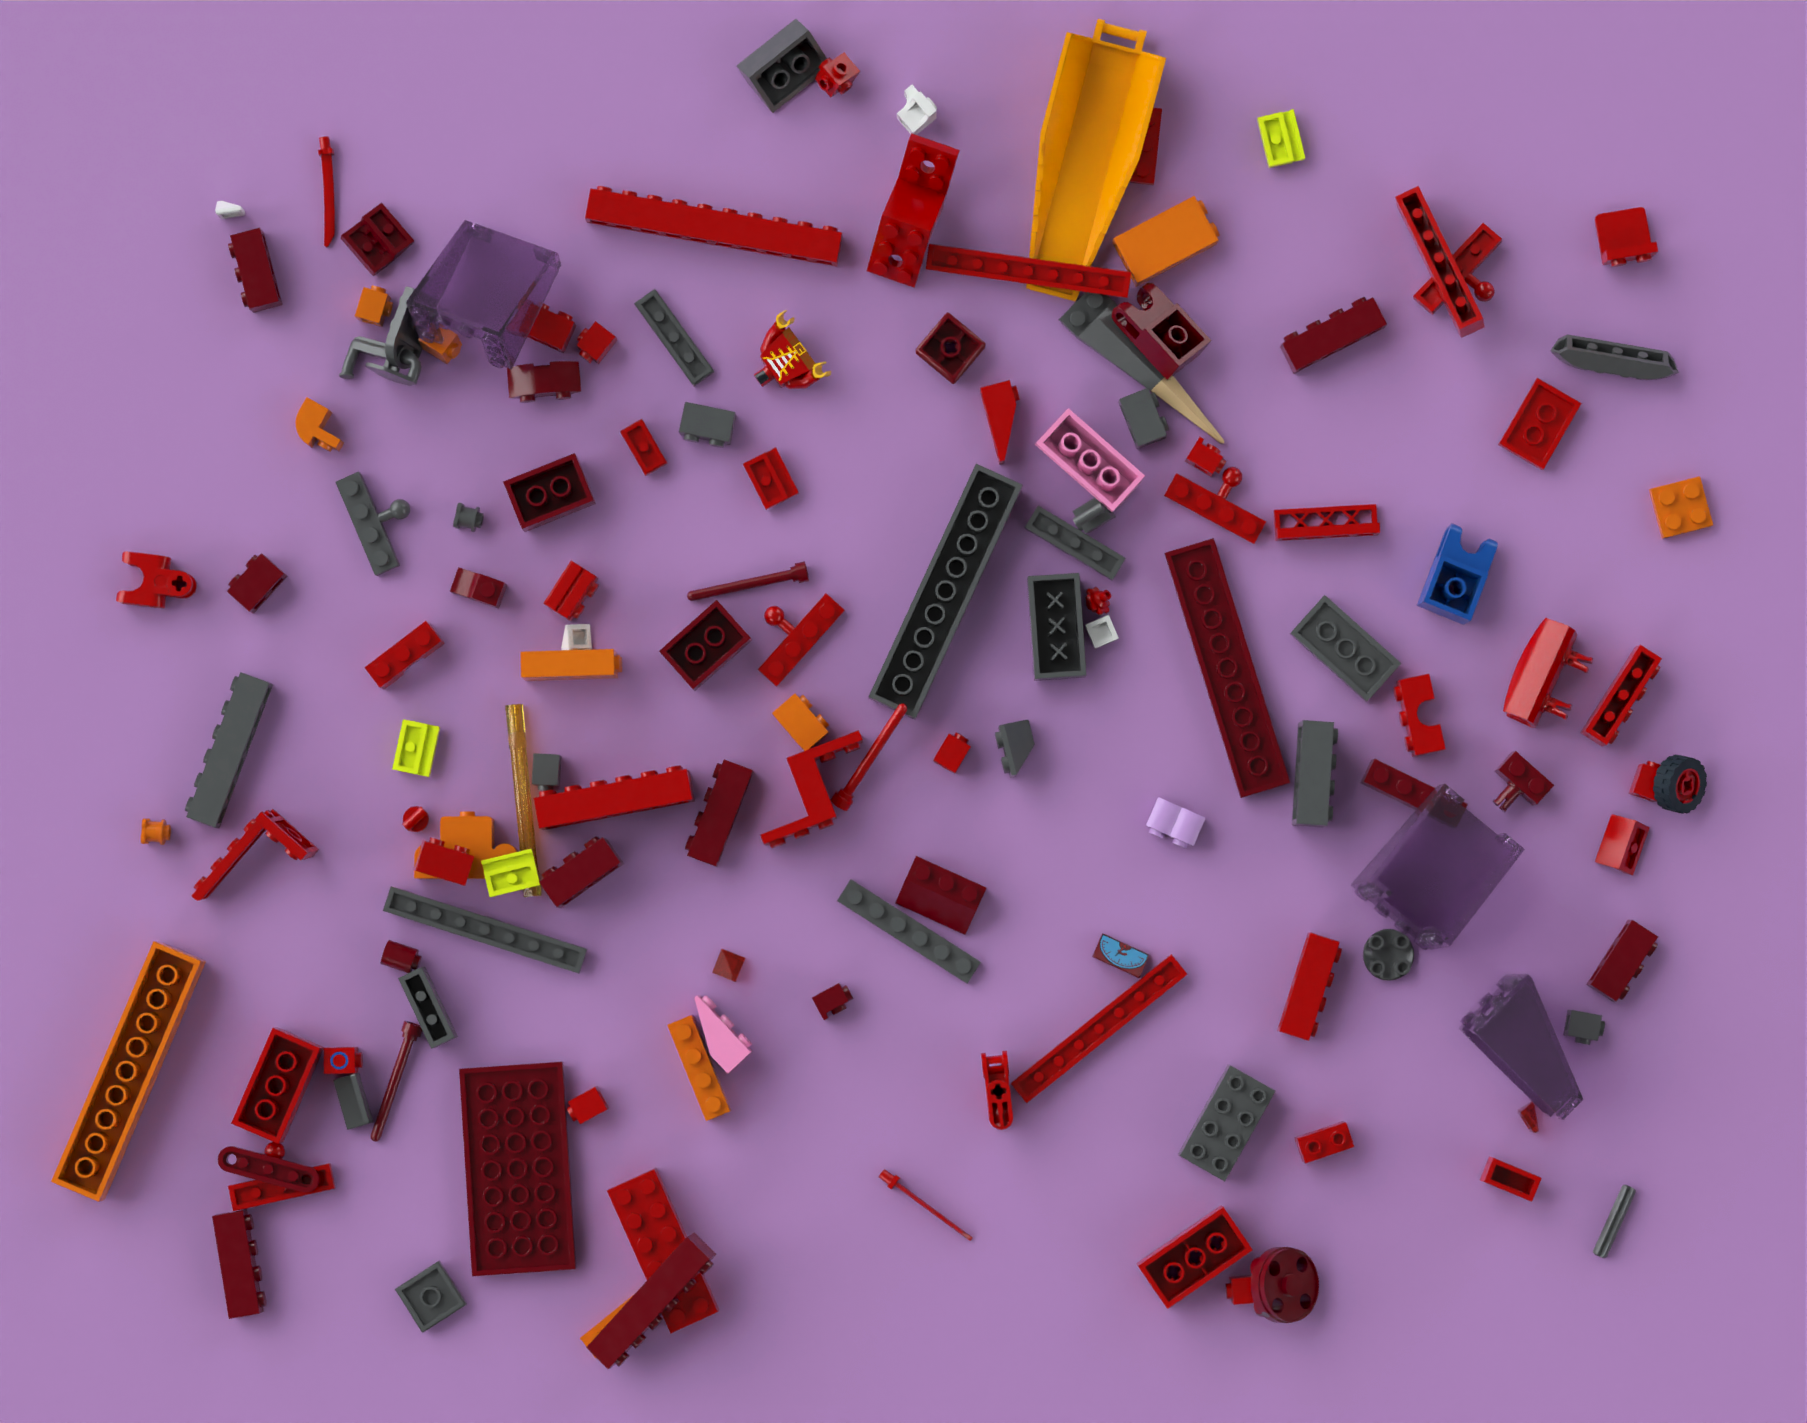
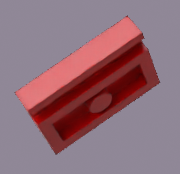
(770, 478)

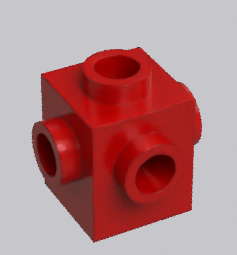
(837, 74)

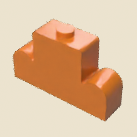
(471, 833)

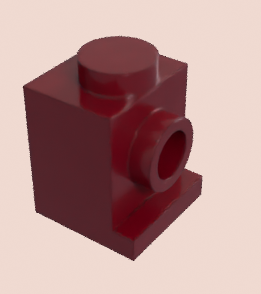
(832, 1000)

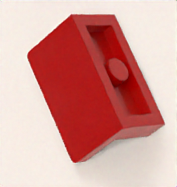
(1622, 844)

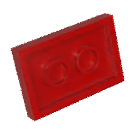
(1539, 424)

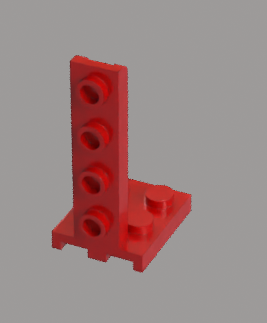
(277, 830)

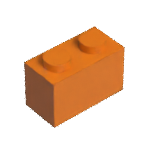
(801, 722)

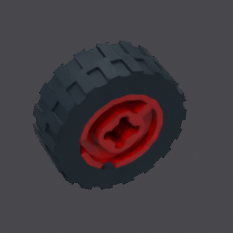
(1680, 784)

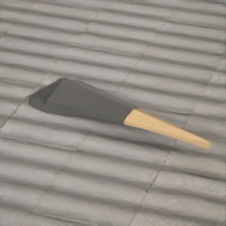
(1093, 325)

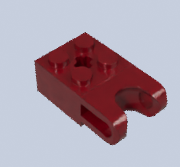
(1161, 330)

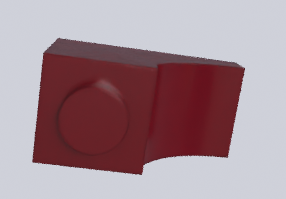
(478, 587)

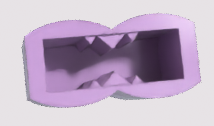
(1175, 822)

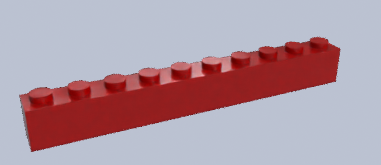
(714, 227)

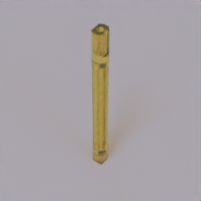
(521, 782)

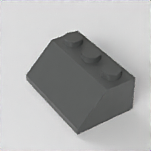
(783, 65)

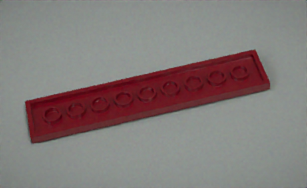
(1227, 668)

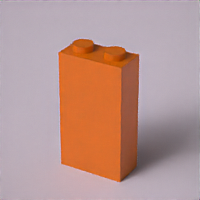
(1166, 240)
(570, 664)

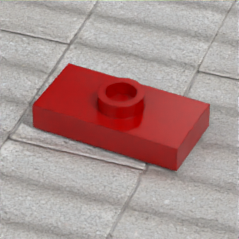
(643, 447)

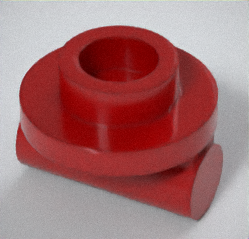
(415, 819)

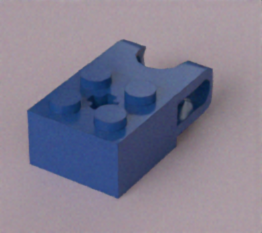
(1463, 571)

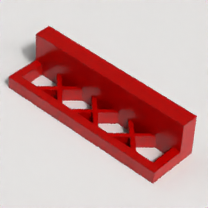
(1329, 530)

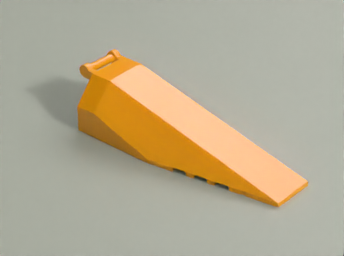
(1090, 144)

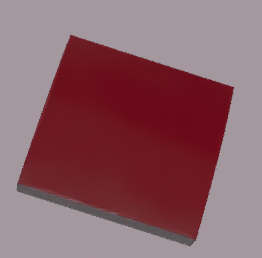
(377, 239)

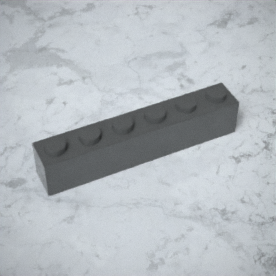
(229, 750)

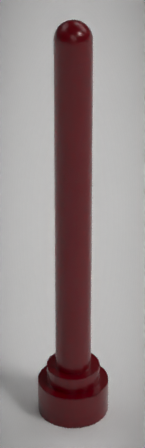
(796, 573)
(410, 1033)

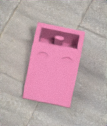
(723, 1043)

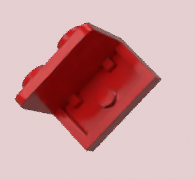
(1624, 237)

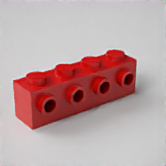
(1620, 696)
(1308, 986)

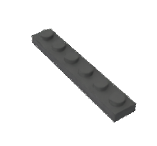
(909, 931)

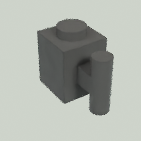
(1091, 516)

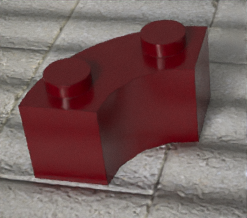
(532, 381)

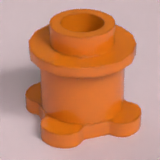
(155, 831)

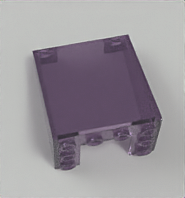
(485, 290)
(1437, 870)
(1521, 1042)

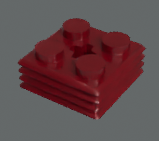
(950, 331)

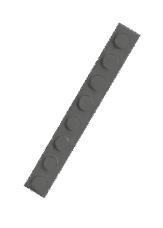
(485, 929)

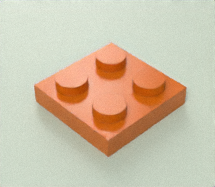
(1681, 507)

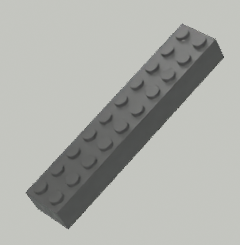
(945, 590)

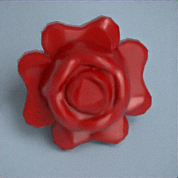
(1098, 600)

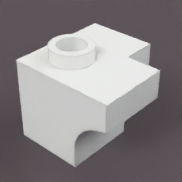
(917, 112)

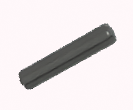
(1614, 1221)

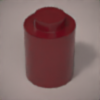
(400, 957)

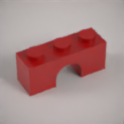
(403, 654)
(1420, 738)

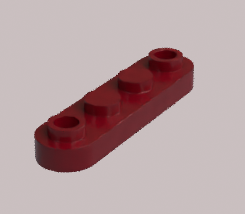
(268, 1169)

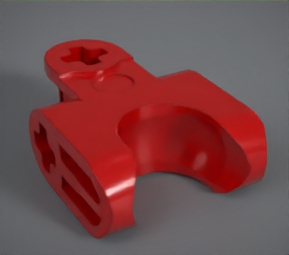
(157, 581)
(999, 1106)

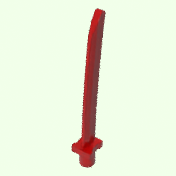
(328, 184)
(893, 1181)

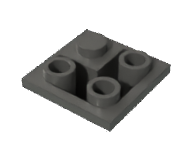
(1016, 742)

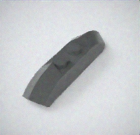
(1614, 358)

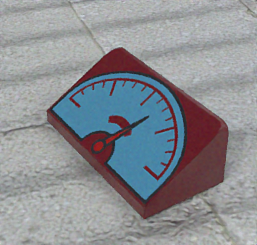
(1120, 955)

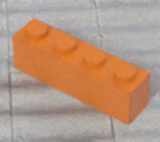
(699, 1067)

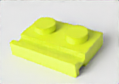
(1281, 138)
(416, 748)
(510, 872)

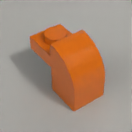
(310, 424)

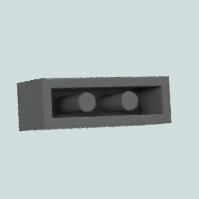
(428, 1007)

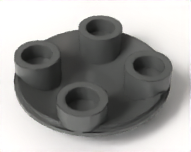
(1388, 954)

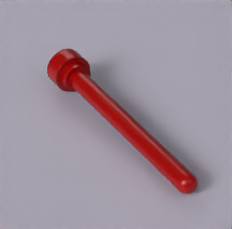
(844, 796)

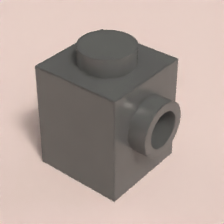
(1583, 1026)

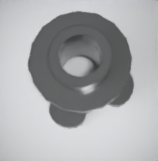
(468, 517)

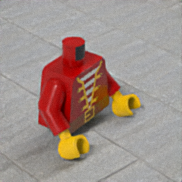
(787, 358)

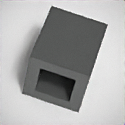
(546, 771)

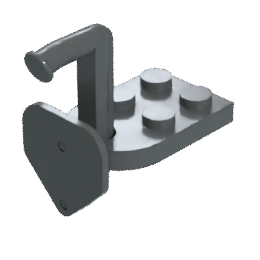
(399, 351)

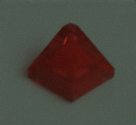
(728, 965)
(1529, 1117)

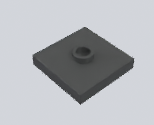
(430, 1296)

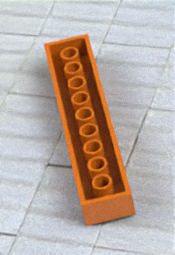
(128, 1071)

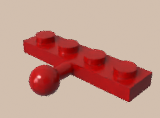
(1468, 259)
(1215, 506)
(799, 638)
(258, 1193)

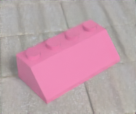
(1090, 460)

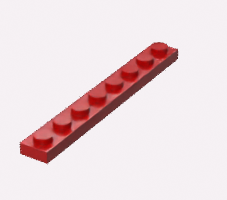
(1028, 270)
(1099, 1028)

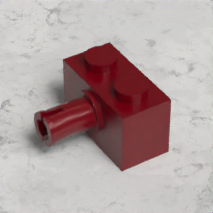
(1521, 780)

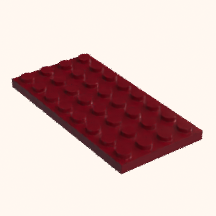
(517, 1168)

